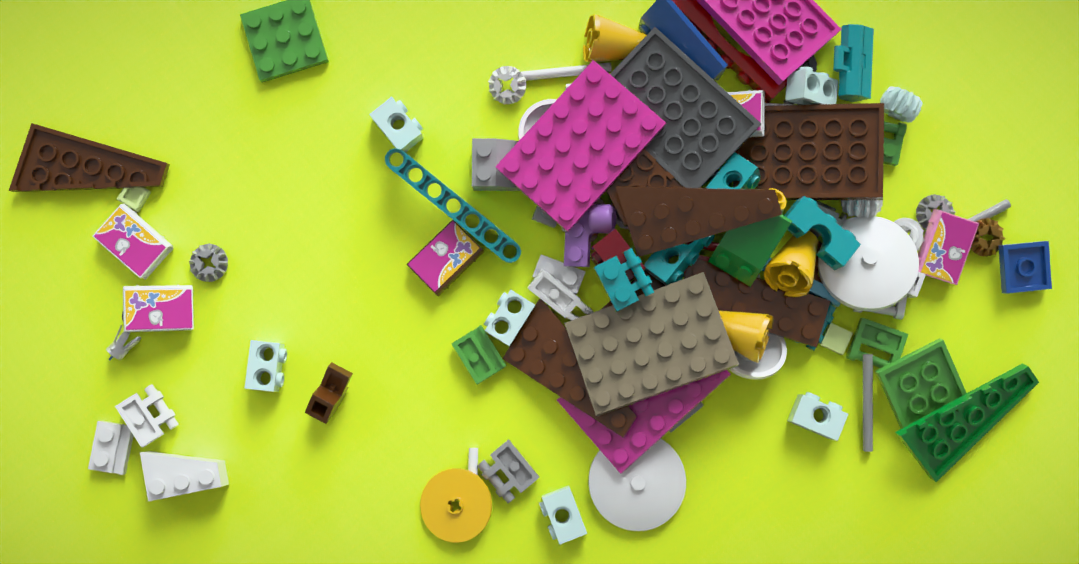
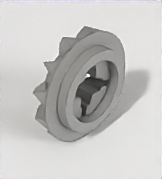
(932, 202)
(218, 259)

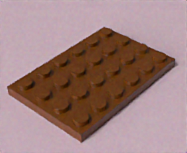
(820, 151)

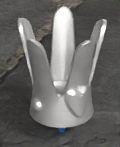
(116, 348)

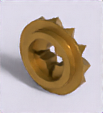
(983, 247)

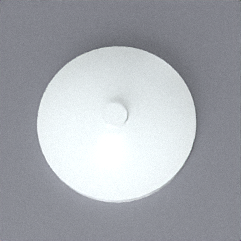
(878, 271)
(644, 493)

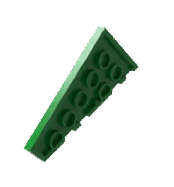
(952, 430)

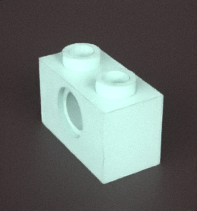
(387, 114)
(832, 420)
(573, 526)

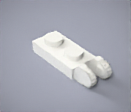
(557, 295)

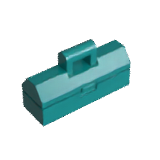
(854, 62)

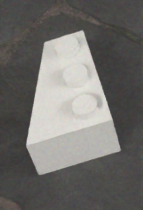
(178, 475)

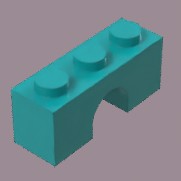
(837, 243)

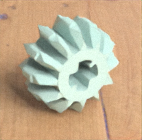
(901, 104)

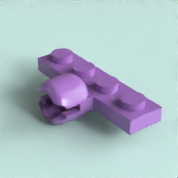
(598, 219)

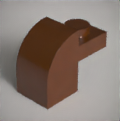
(329, 394)

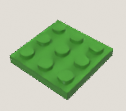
(284, 38)
(921, 382)

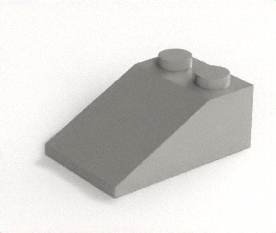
(485, 156)

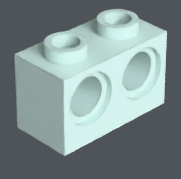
(811, 88)
(514, 321)
(258, 365)

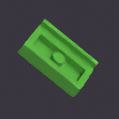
(479, 354)

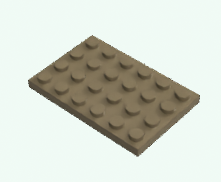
(651, 345)

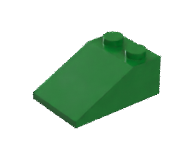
(749, 247)

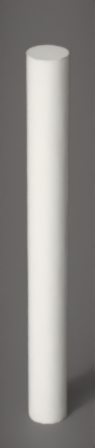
(560, 72)

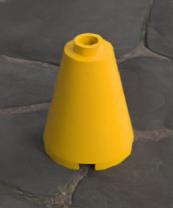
(609, 40)
(793, 266)
(747, 332)

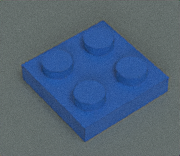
(1025, 267)

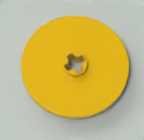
(474, 502)

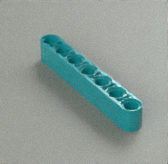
(441, 202)

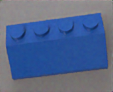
(682, 33)

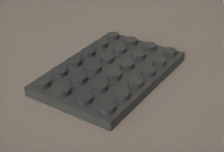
(699, 115)

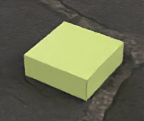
(134, 197)
(836, 338)

